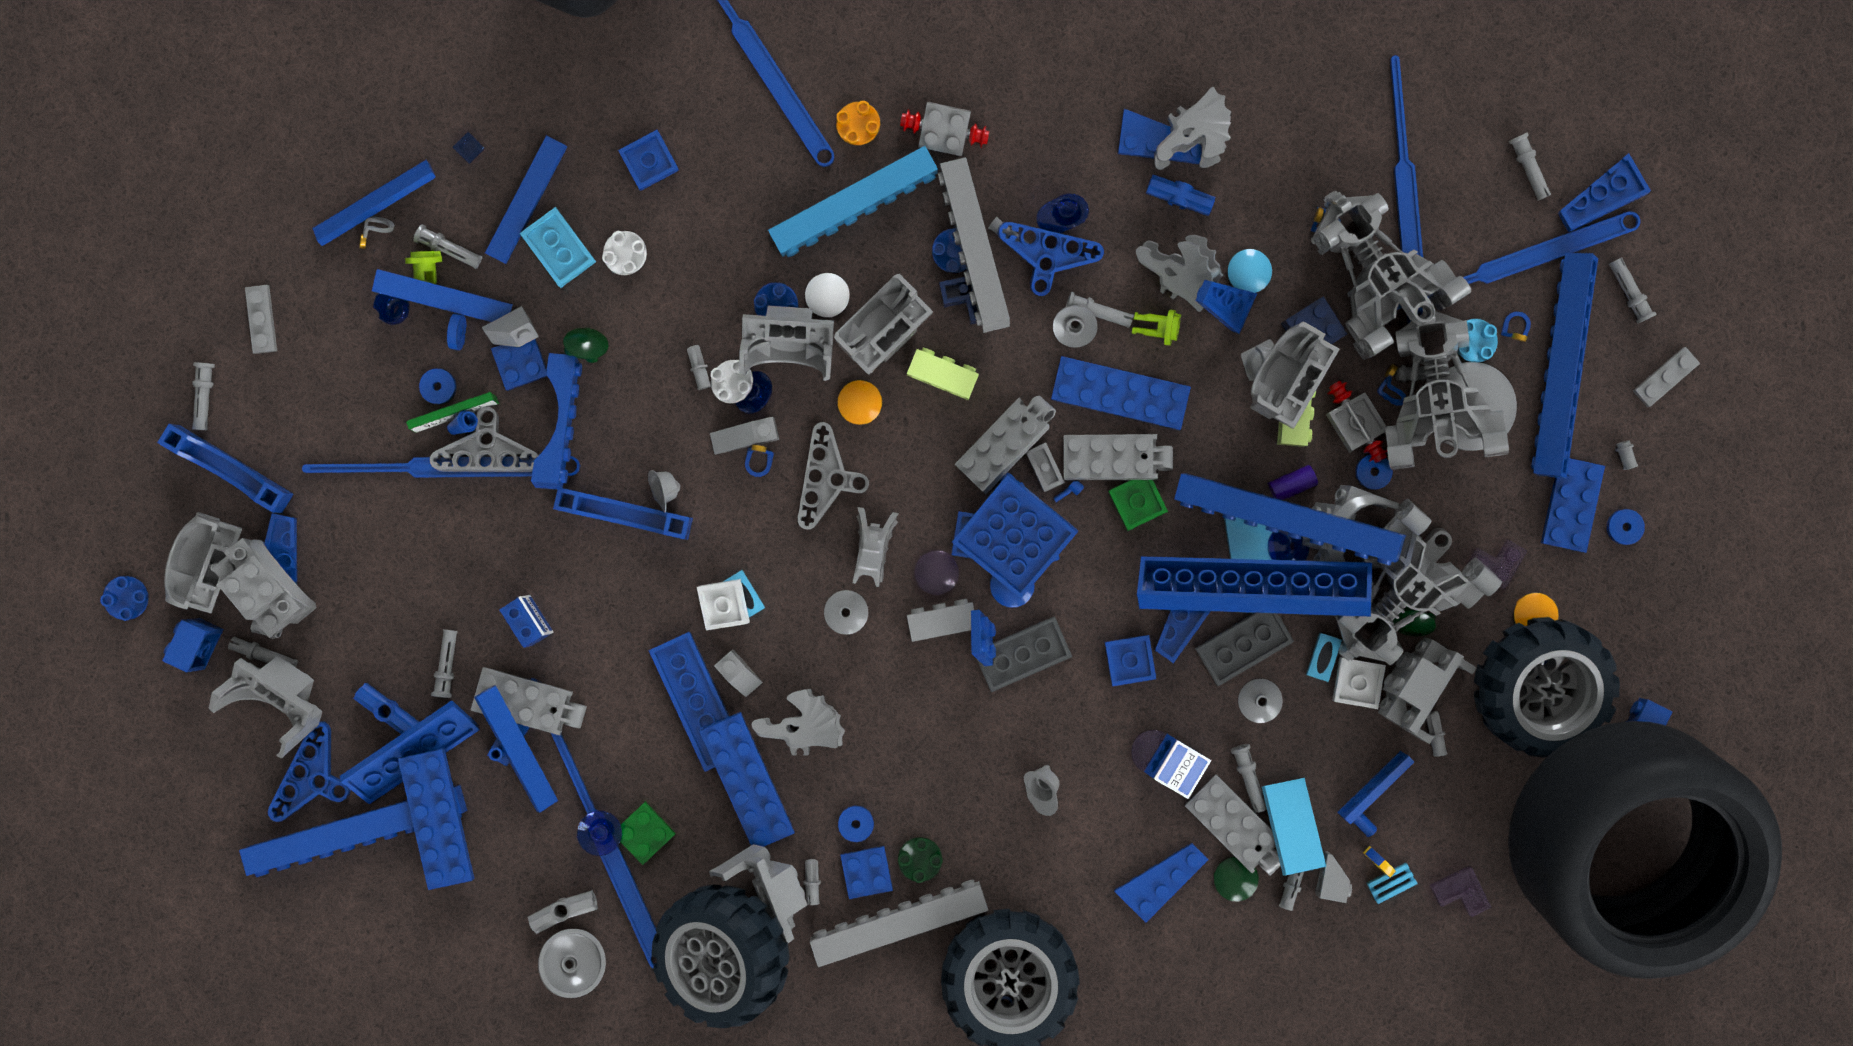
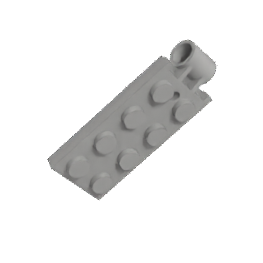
(1006, 442)
(1115, 457)
(532, 701)
(1235, 825)

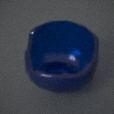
(386, 305)

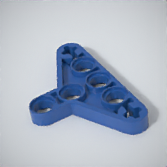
(1037, 250)
(305, 786)

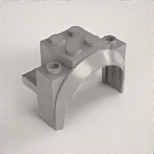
(883, 324)
(787, 337)
(1289, 376)
(1347, 503)
(261, 587)
(275, 684)
(1419, 685)
(774, 884)

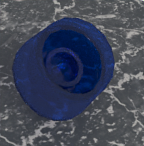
(1063, 213)

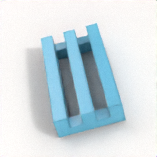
(1379, 899)

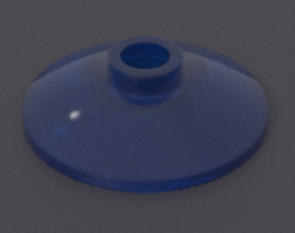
(758, 395)
(1280, 548)
(591, 840)

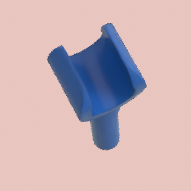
(1076, 487)

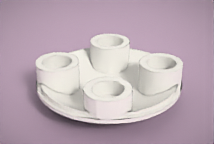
(624, 252)
(827, 295)
(729, 384)

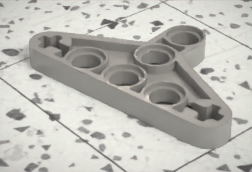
(475, 450)
(828, 467)

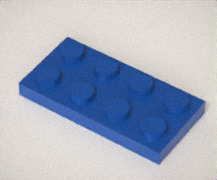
(1573, 506)

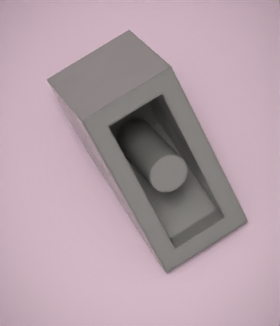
(511, 329)
(738, 673)
(1332, 881)

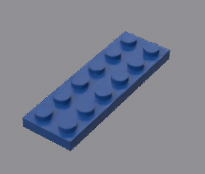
(1120, 393)
(690, 690)
(382, 771)
(747, 780)
(436, 819)

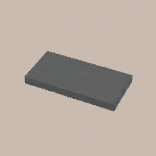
(1243, 645)
(1026, 654)

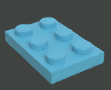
(558, 247)

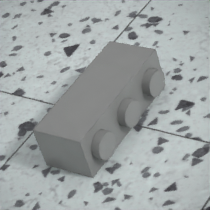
(940, 620)

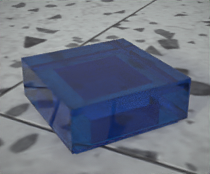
(468, 147)

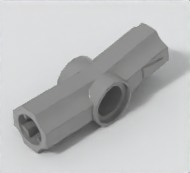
(550, 915)

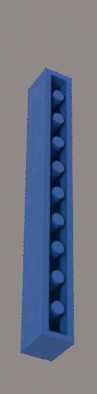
(1565, 365)
(1290, 517)
(332, 836)

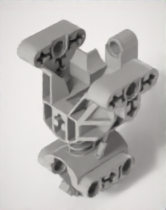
(1385, 278)
(1441, 403)
(1414, 583)

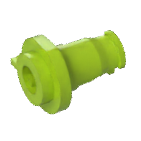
(426, 262)
(1167, 326)

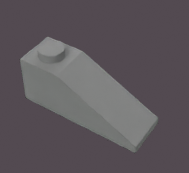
(744, 435)

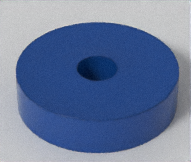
(456, 332)
(447, 390)
(1369, 481)
(1635, 529)
(856, 813)

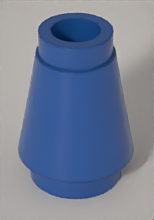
(463, 423)

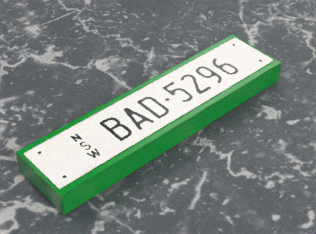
(449, 413)

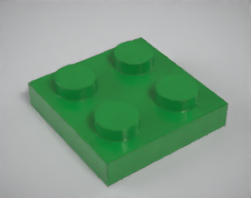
(1137, 502)
(645, 833)

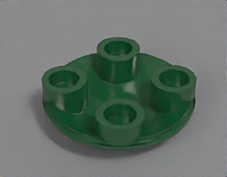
(585, 344)
(1421, 626)
(920, 859)
(1235, 880)

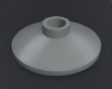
(1075, 335)
(851, 601)
(1252, 693)

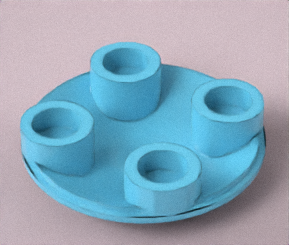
(1250, 270)
(1482, 341)

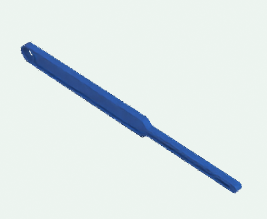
(777, 85)
(1405, 176)
(1551, 249)
(421, 468)
(615, 865)

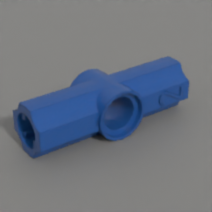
(1180, 195)
(375, 701)

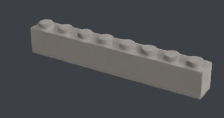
(974, 244)
(898, 923)

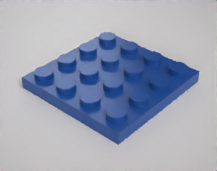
(1015, 536)

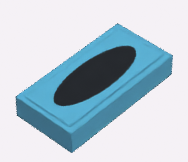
(752, 599)
(1323, 657)

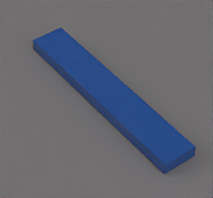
(526, 199)
(373, 203)
(439, 296)
(516, 748)

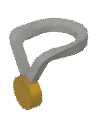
(390, 224)

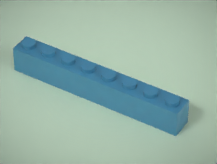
(853, 201)

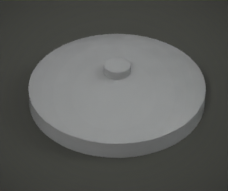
(1494, 390)

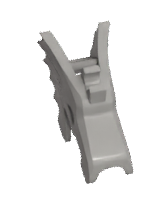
(1203, 124)
(1188, 271)
(873, 547)
(817, 725)

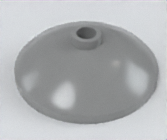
(586, 958)

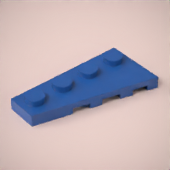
(1142, 135)
(1611, 191)
(1226, 303)
(282, 542)
(1178, 632)
(1154, 887)

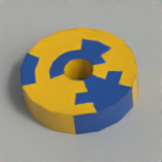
(1380, 862)

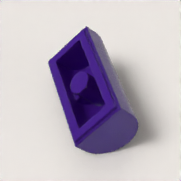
(1293, 483)

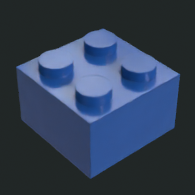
(192, 644)

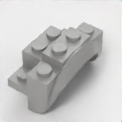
(189, 570)

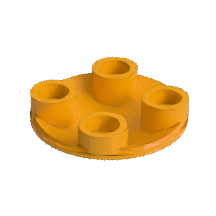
(858, 123)
(859, 402)
(1534, 606)

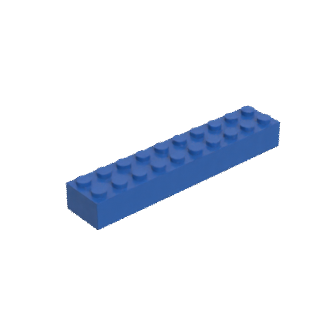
(1255, 586)

